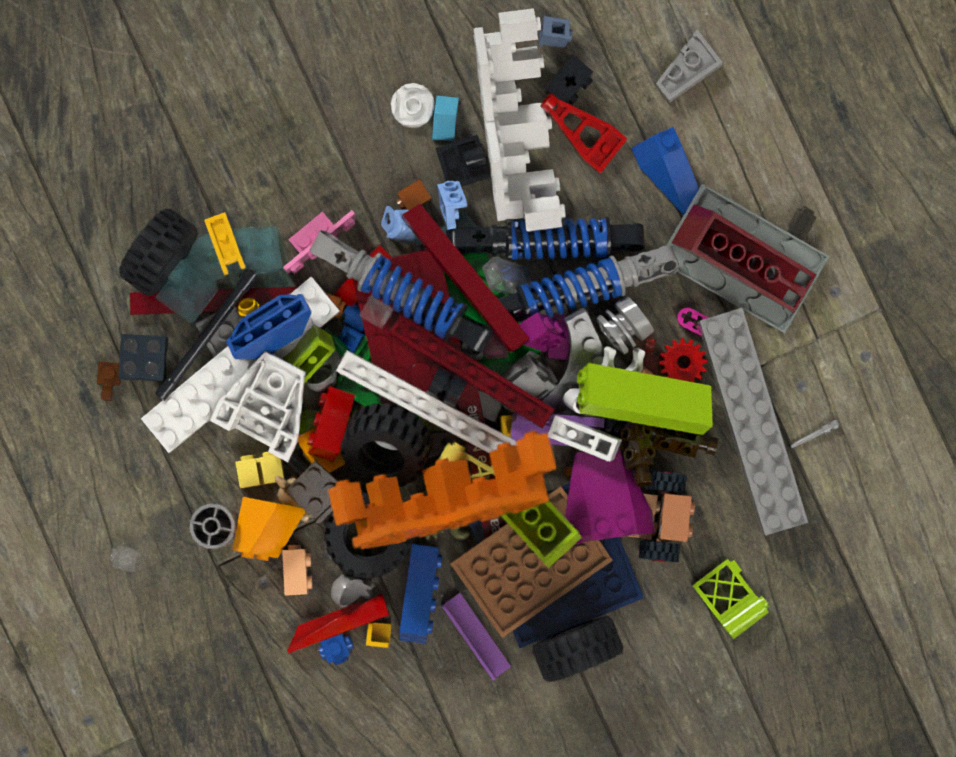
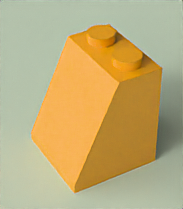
(264, 528)

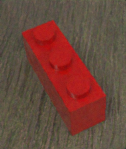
(330, 424)

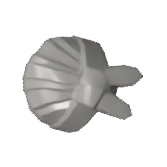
(349, 588)

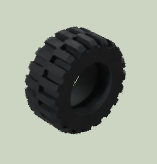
(157, 251)
(390, 426)
(356, 564)
(578, 649)

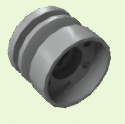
(624, 325)

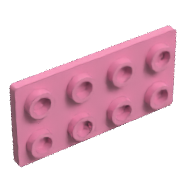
(305, 237)

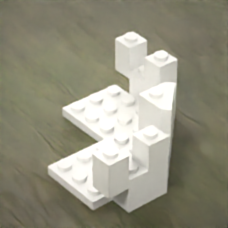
(515, 128)

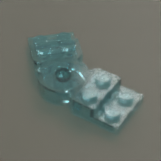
(195, 279)

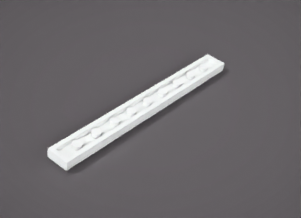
(421, 403)

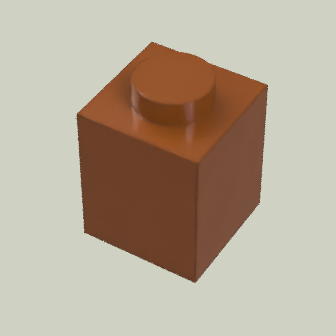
(413, 195)

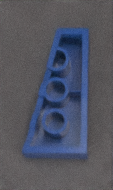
(419, 593)

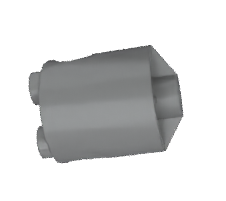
(203, 525)

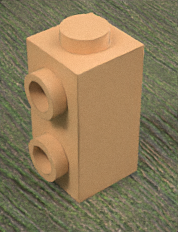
(295, 570)

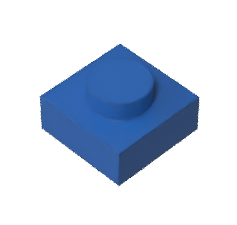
(351, 337)

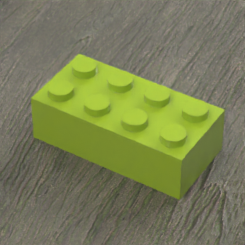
(544, 531)

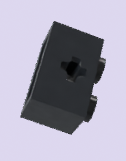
(574, 70)

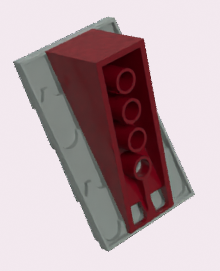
(745, 258)

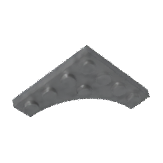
(584, 349)

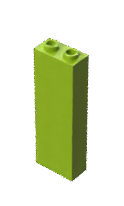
(644, 399)

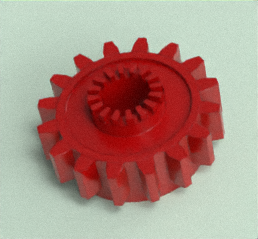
(690, 353)

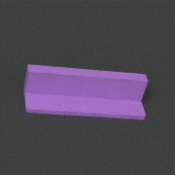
(520, 426)
(476, 636)

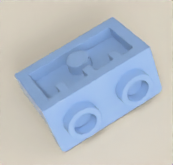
(450, 199)

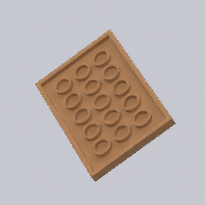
(512, 579)

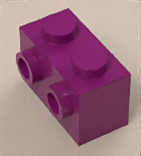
(543, 332)

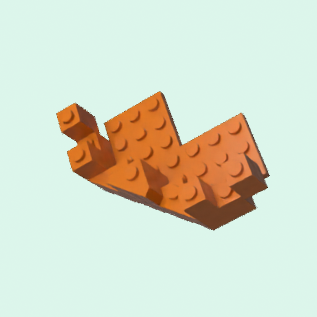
(451, 498)

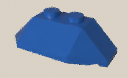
(270, 327)

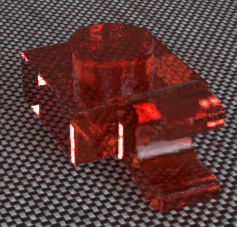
(650, 361)

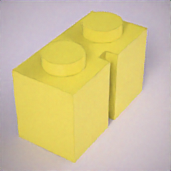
(260, 470)

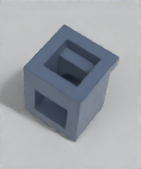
(555, 32)

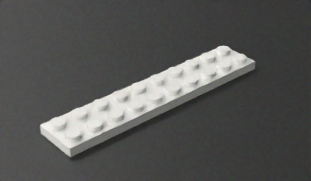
(197, 398)

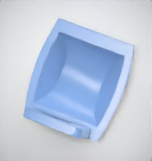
(398, 229)

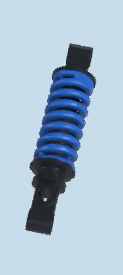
(515, 240)

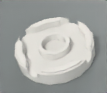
(412, 105)

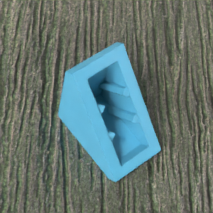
(445, 118)

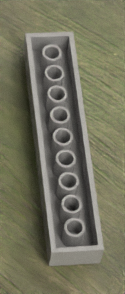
(752, 422)

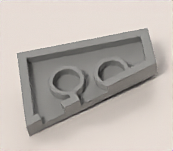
(690, 67)

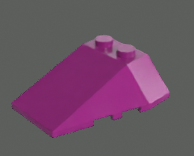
(605, 500)

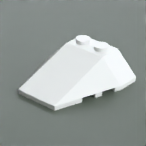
(266, 405)

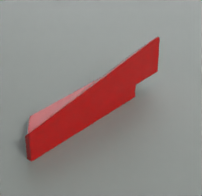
(338, 622)

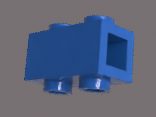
(336, 648)

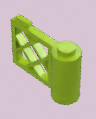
(744, 612)

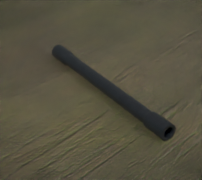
(172, 380)

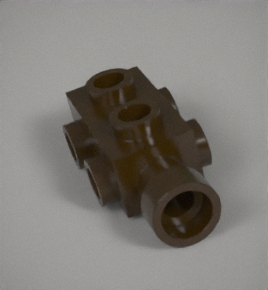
(682, 442)
(638, 451)

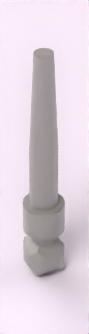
(824, 430)

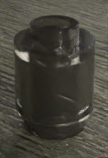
(801, 222)

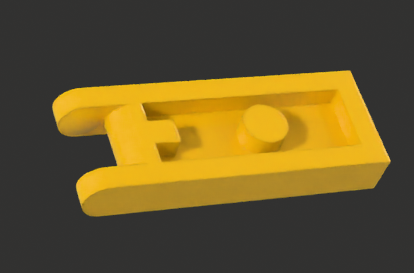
(224, 241)

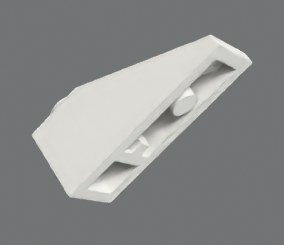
(585, 438)

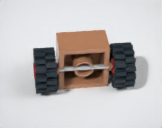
(673, 518)

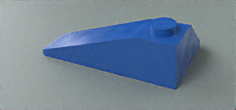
(668, 167)

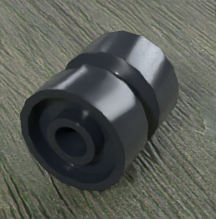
(447, 387)

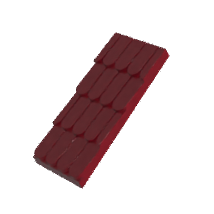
(392, 353)

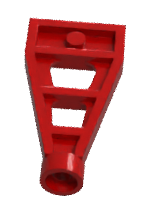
(603, 149)

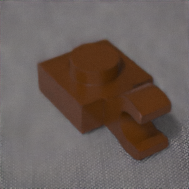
(108, 377)

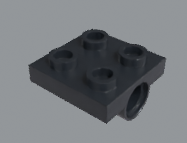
(463, 161)

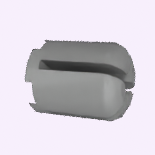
(531, 376)

